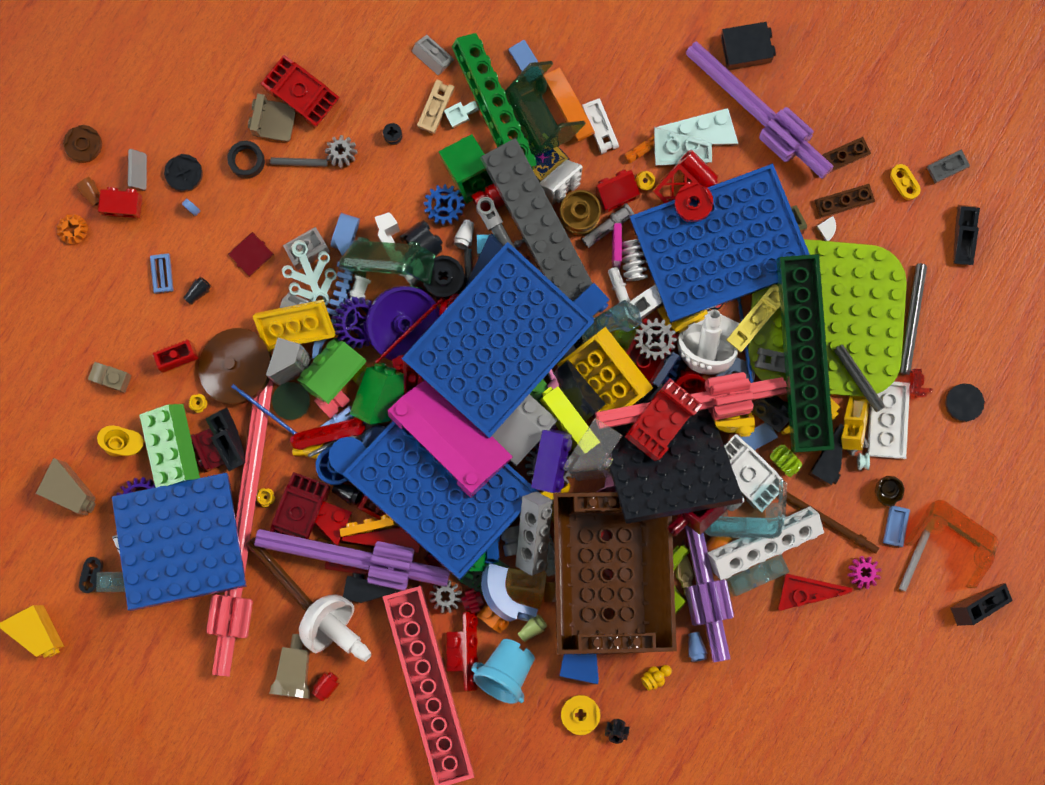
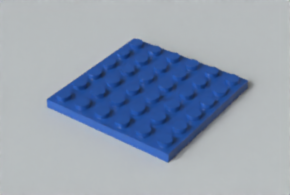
(178, 542)

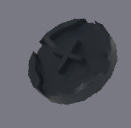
(183, 173)
(964, 402)

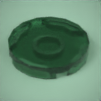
(291, 401)

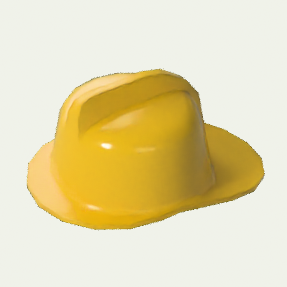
(119, 441)

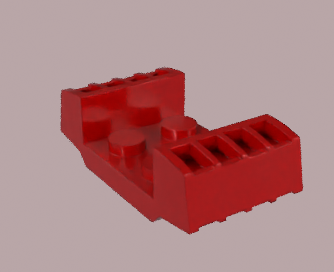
(300, 91)
(662, 419)

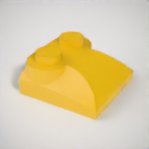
(741, 425)

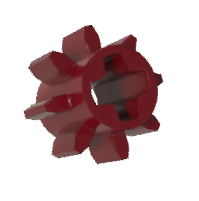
(472, 601)

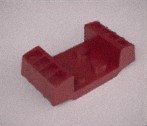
(299, 506)

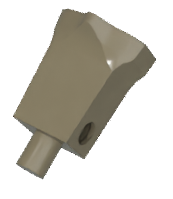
(292, 671)

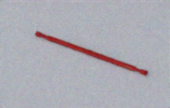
(408, 331)

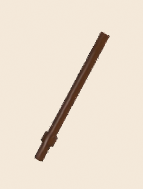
(860, 540)

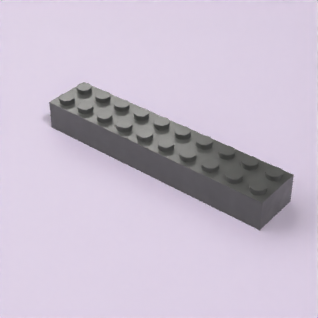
(536, 219)

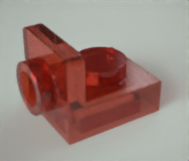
(916, 380)

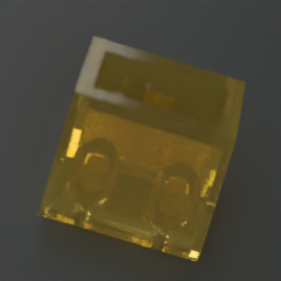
(525, 588)

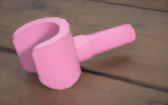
(555, 382)

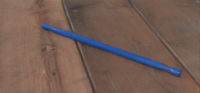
(746, 348)
(264, 410)

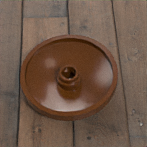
(237, 359)

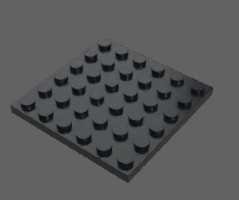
(686, 479)

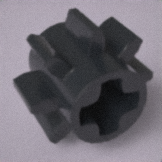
(617, 731)

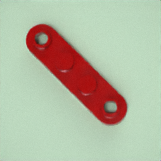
(327, 433)

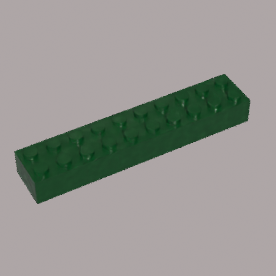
(805, 353)

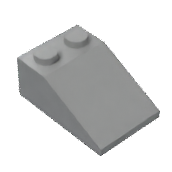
(524, 428)

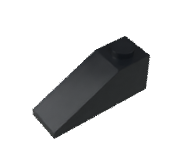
(578, 391)
(829, 461)
(981, 605)

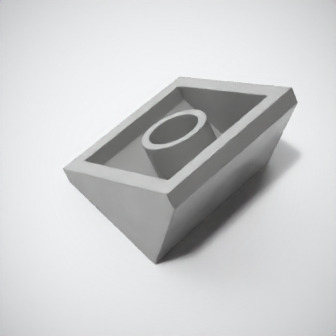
(314, 244)

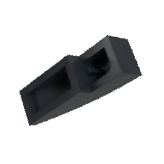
(966, 234)
(226, 438)

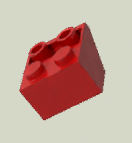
(617, 191)

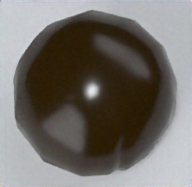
(889, 490)

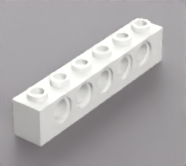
(750, 551)

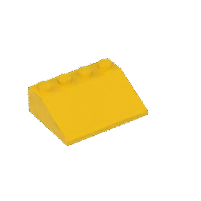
(609, 371)

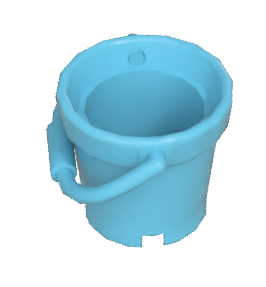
(504, 672)

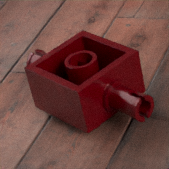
(697, 520)

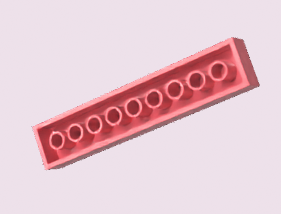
(428, 686)

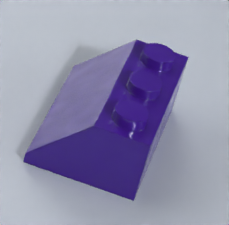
(551, 461)

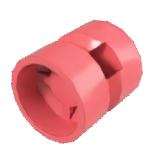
(331, 409)

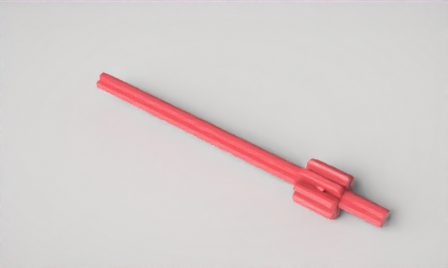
(229, 612)

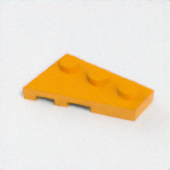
(368, 526)

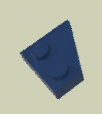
(672, 368)

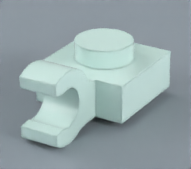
(458, 114)

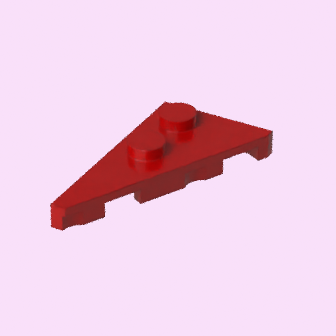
(331, 520)
(801, 591)

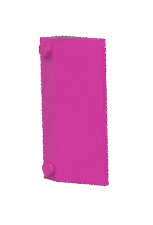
(449, 437)

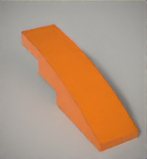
(568, 102)

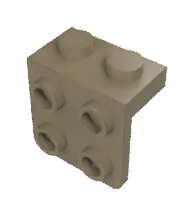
(271, 119)

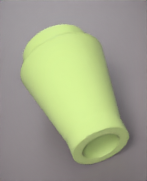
(532, 628)

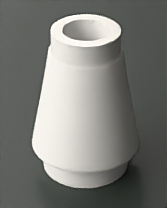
(463, 237)

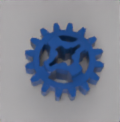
(450, 198)

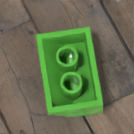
(331, 370)

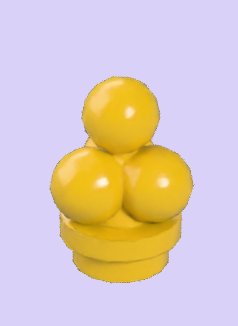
(655, 678)

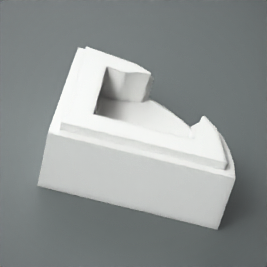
(827, 228)

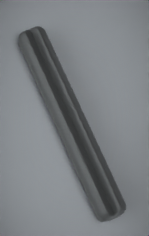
(859, 378)

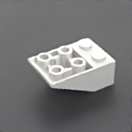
(561, 180)

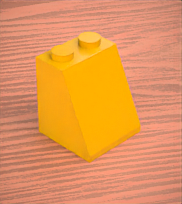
(34, 631)

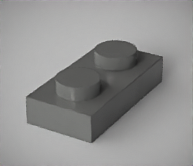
(948, 166)

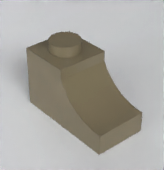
(110, 377)

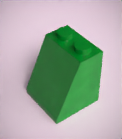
(466, 167)
(377, 393)

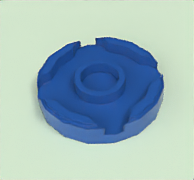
(344, 453)

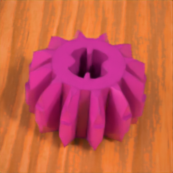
(866, 580)

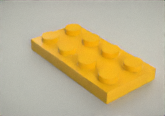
(295, 323)

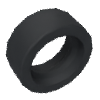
(246, 173)

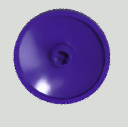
(394, 314)

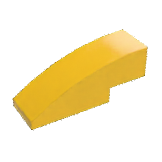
(855, 423)

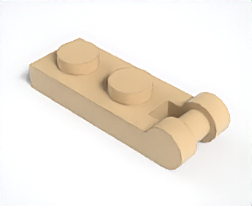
(435, 107)

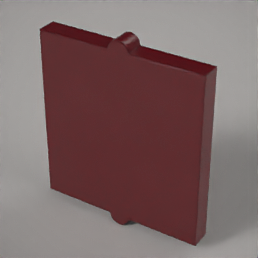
(251, 254)

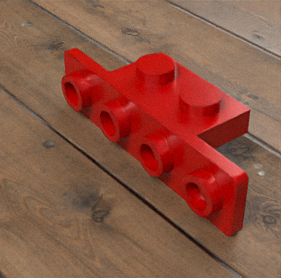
(463, 650)

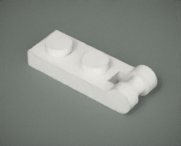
(601, 125)

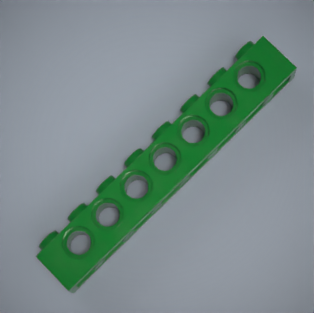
(463, 48)

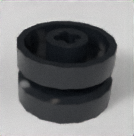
(445, 267)

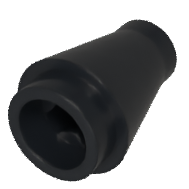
(197, 290)
(348, 493)

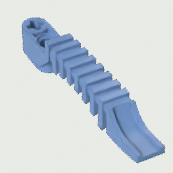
(341, 239)

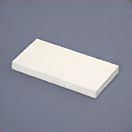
(890, 425)

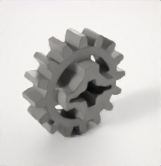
(649, 332)

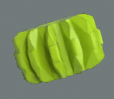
(785, 460)

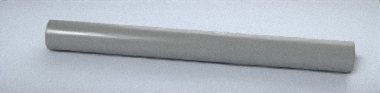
(914, 560)

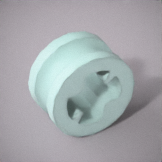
(863, 461)

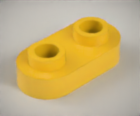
(905, 182)

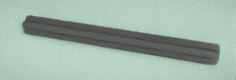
(913, 318)

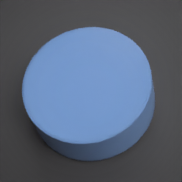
(191, 207)

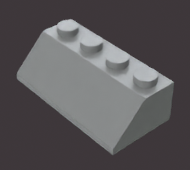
(287, 361)

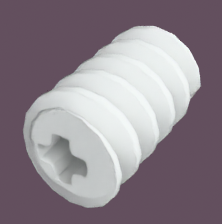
(633, 261)

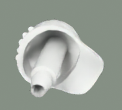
(705, 344)
(327, 622)

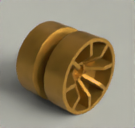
(580, 213)

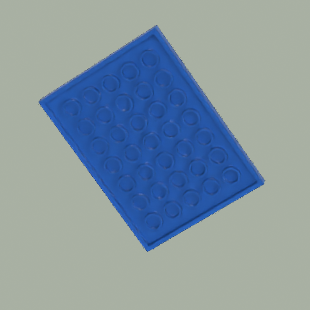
(727, 251)
(498, 340)
(430, 504)

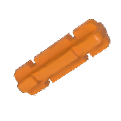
(640, 150)

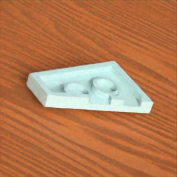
(672, 146)

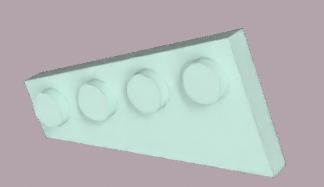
(711, 127)

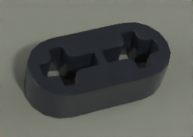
(86, 573)

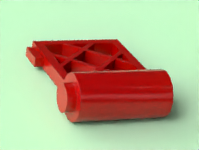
(694, 169)

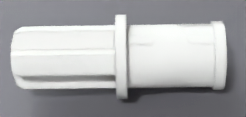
(618, 284)

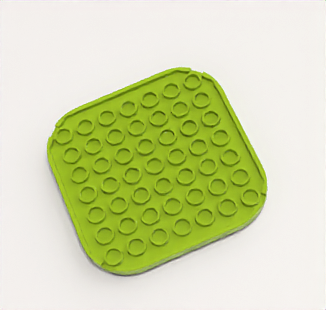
(861, 310)

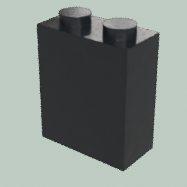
(747, 45)

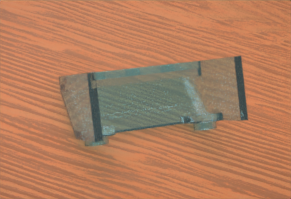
(749, 527)

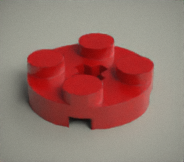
(699, 193)

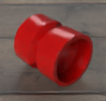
(491, 192)

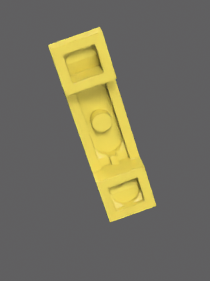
(755, 319)

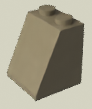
(66, 488)

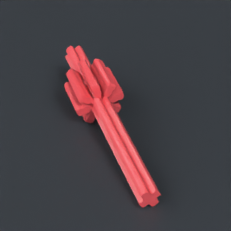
(724, 398)

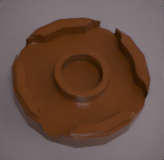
(82, 143)

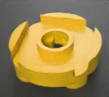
(573, 723)

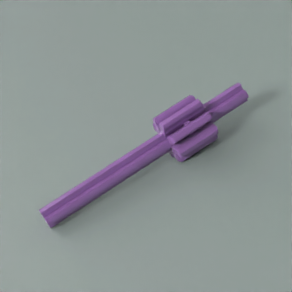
(783, 130)
(387, 565)
(709, 599)

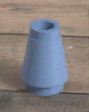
(696, 647)

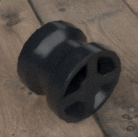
(393, 138)

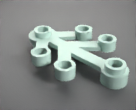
(311, 277)

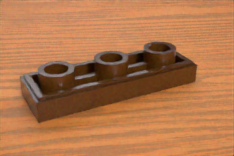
(852, 152)
(834, 204)

